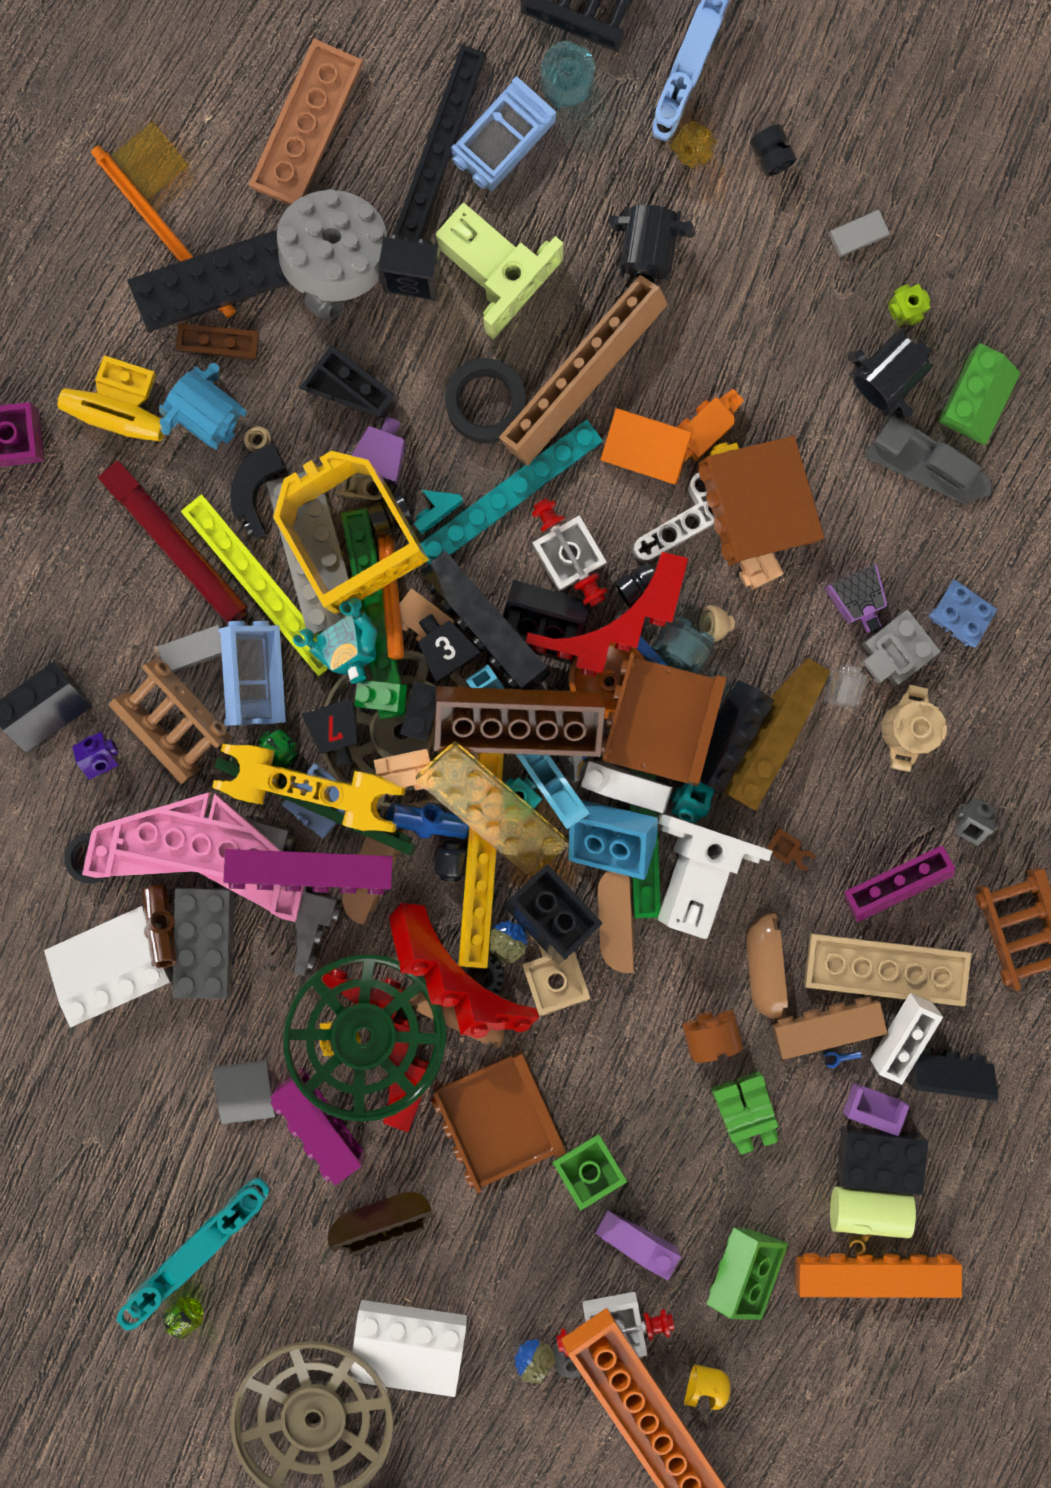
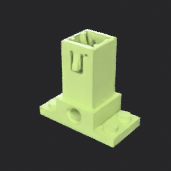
(496, 263)

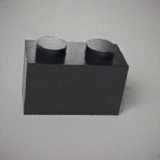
(420, 712)

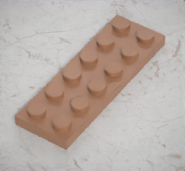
(306, 123)

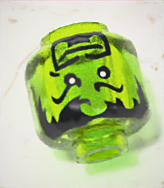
(183, 1317)

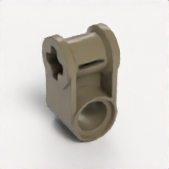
(358, 488)

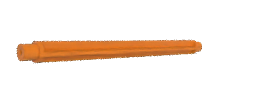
(146, 211)

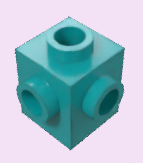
(527, 787)
(692, 802)

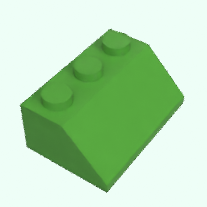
(980, 394)
(746, 1274)

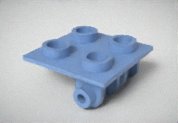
(963, 614)

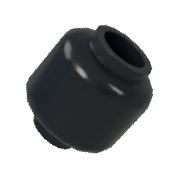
(450, 861)

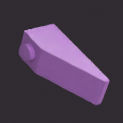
(639, 1244)

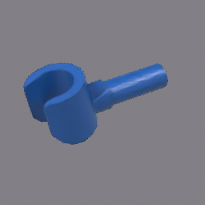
(840, 1057)

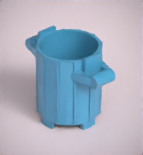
(201, 407)

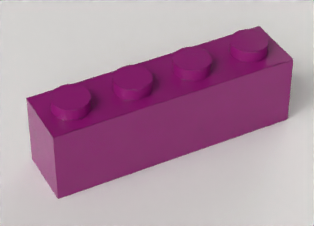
(899, 883)

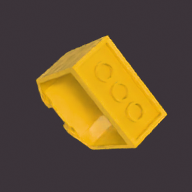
(319, 480)

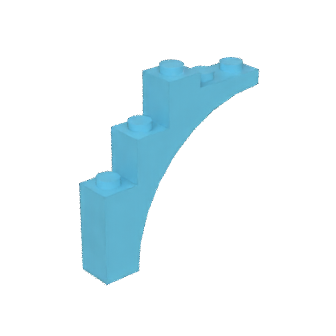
(541, 767)

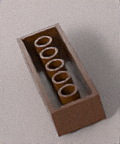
(519, 721)

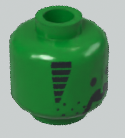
(282, 744)

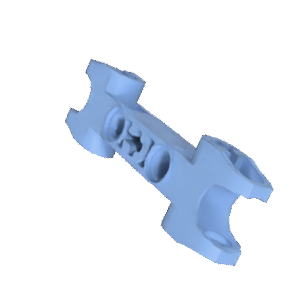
(688, 65)

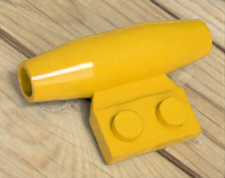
(117, 401)

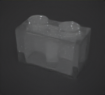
(845, 687)

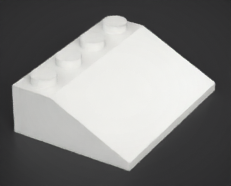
(104, 967)
(409, 1347)

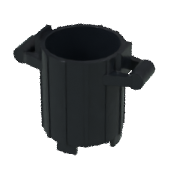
(650, 240)
(890, 373)

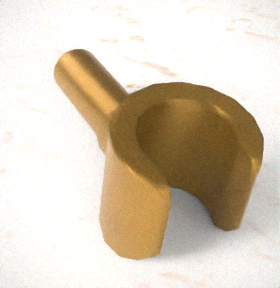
(859, 1239)

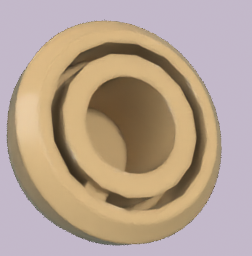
(716, 622)

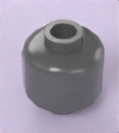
(323, 309)

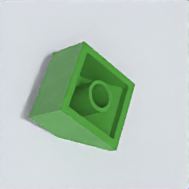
(590, 1172)

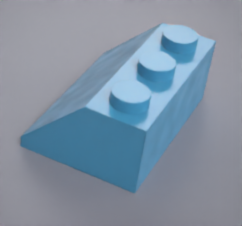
(613, 840)

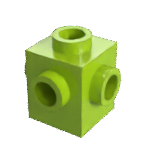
(905, 312)

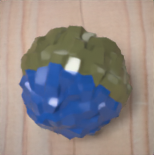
(507, 941)
(534, 1361)

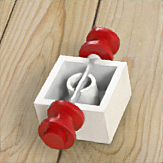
(569, 553)
(626, 1313)

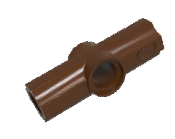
(160, 940)

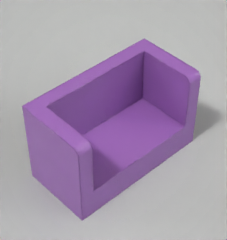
(876, 1109)

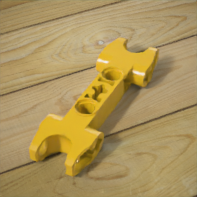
(357, 799)

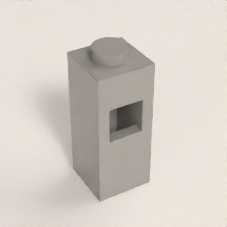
(192, 649)

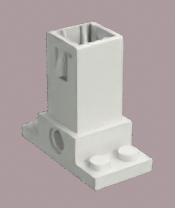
(701, 874)

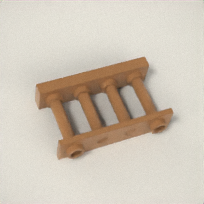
(151, 733)

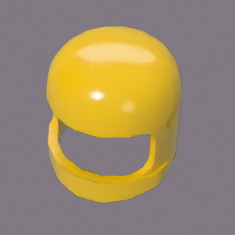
(708, 1382)

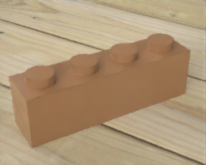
(829, 1028)

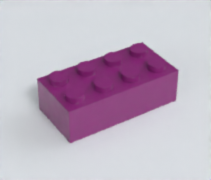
(20, 435)
(324, 1135)

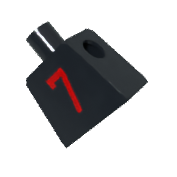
(334, 729)

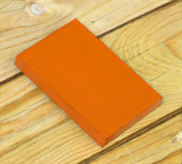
(646, 446)

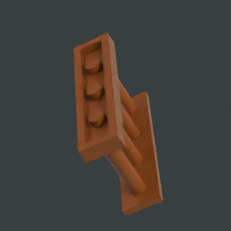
(1039, 885)

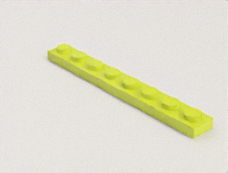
(250, 575)

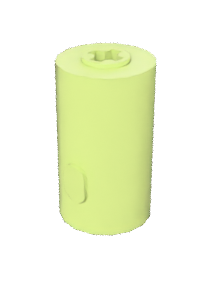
(872, 1212)

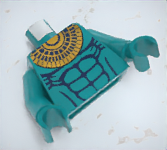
(345, 645)

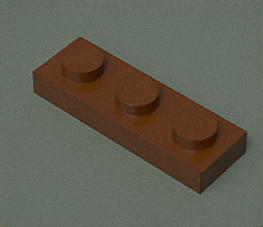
(217, 341)

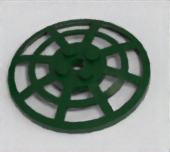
(371, 1053)

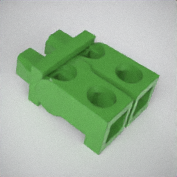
(746, 1120)

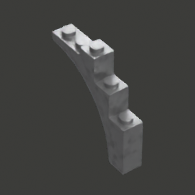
(314, 910)

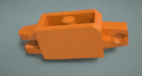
(711, 423)

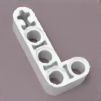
(678, 526)

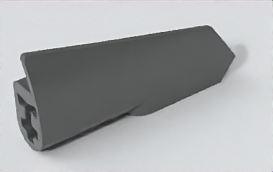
(928, 462)

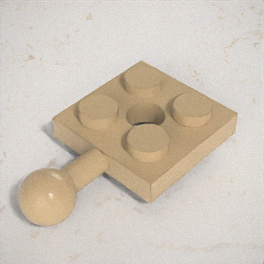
(549, 999)

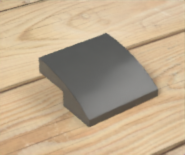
(244, 1091)

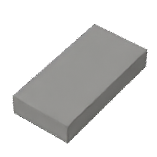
(859, 233)

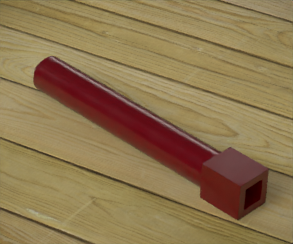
(173, 542)

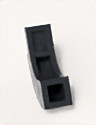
(248, 480)

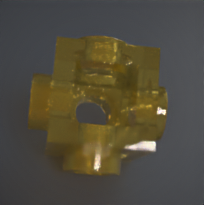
(694, 144)

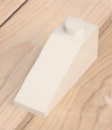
(626, 786)

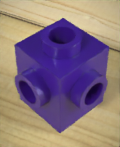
(95, 755)

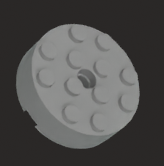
(331, 245)

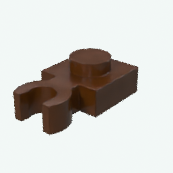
(786, 848)

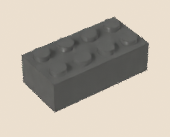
(203, 942)

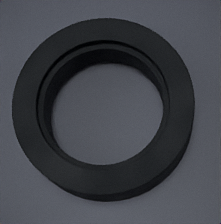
(470, 371)

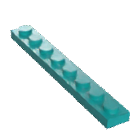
(512, 491)

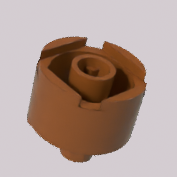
(712, 1036)

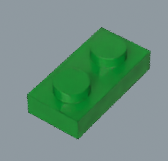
(380, 696)

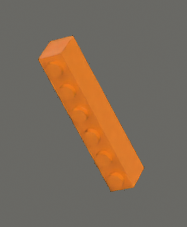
(878, 1276)

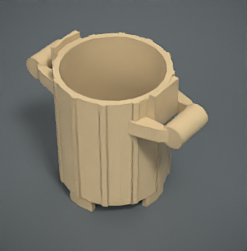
(912, 728)

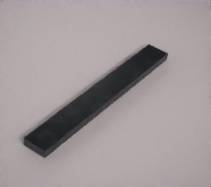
(439, 143)

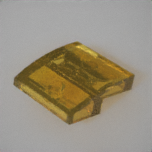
(150, 160)

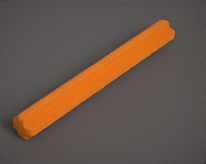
(391, 605)

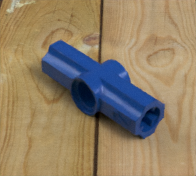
(427, 820)

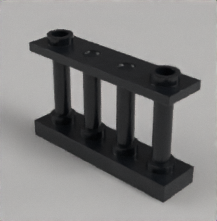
(579, 24)

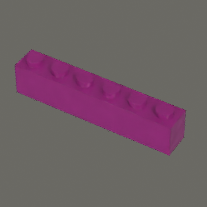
(307, 869)

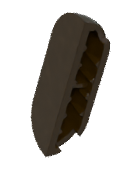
(380, 1223)

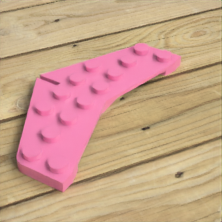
(185, 840)

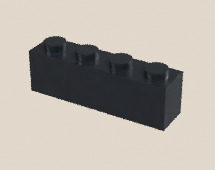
(733, 733)

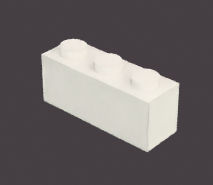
(906, 1038)

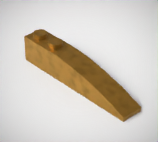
(777, 734)

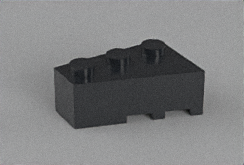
(348, 383)

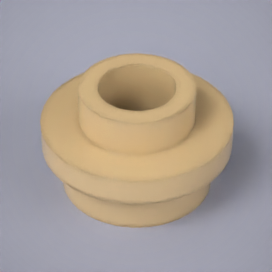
(252, 433)

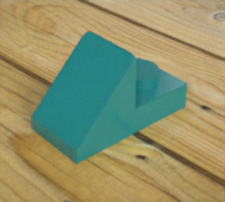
(443, 505)

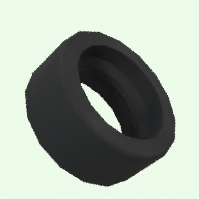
(71, 863)

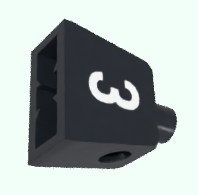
(445, 647)

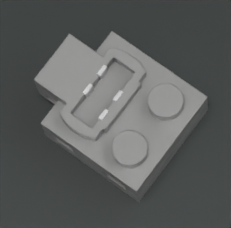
(898, 650)

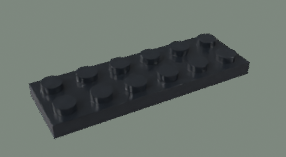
(208, 281)

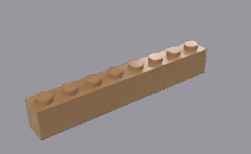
(584, 370)

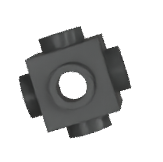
(975, 821)

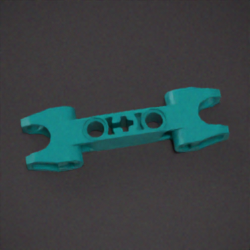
(193, 1253)

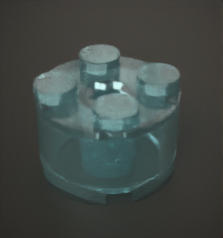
(580, 68)
(683, 646)

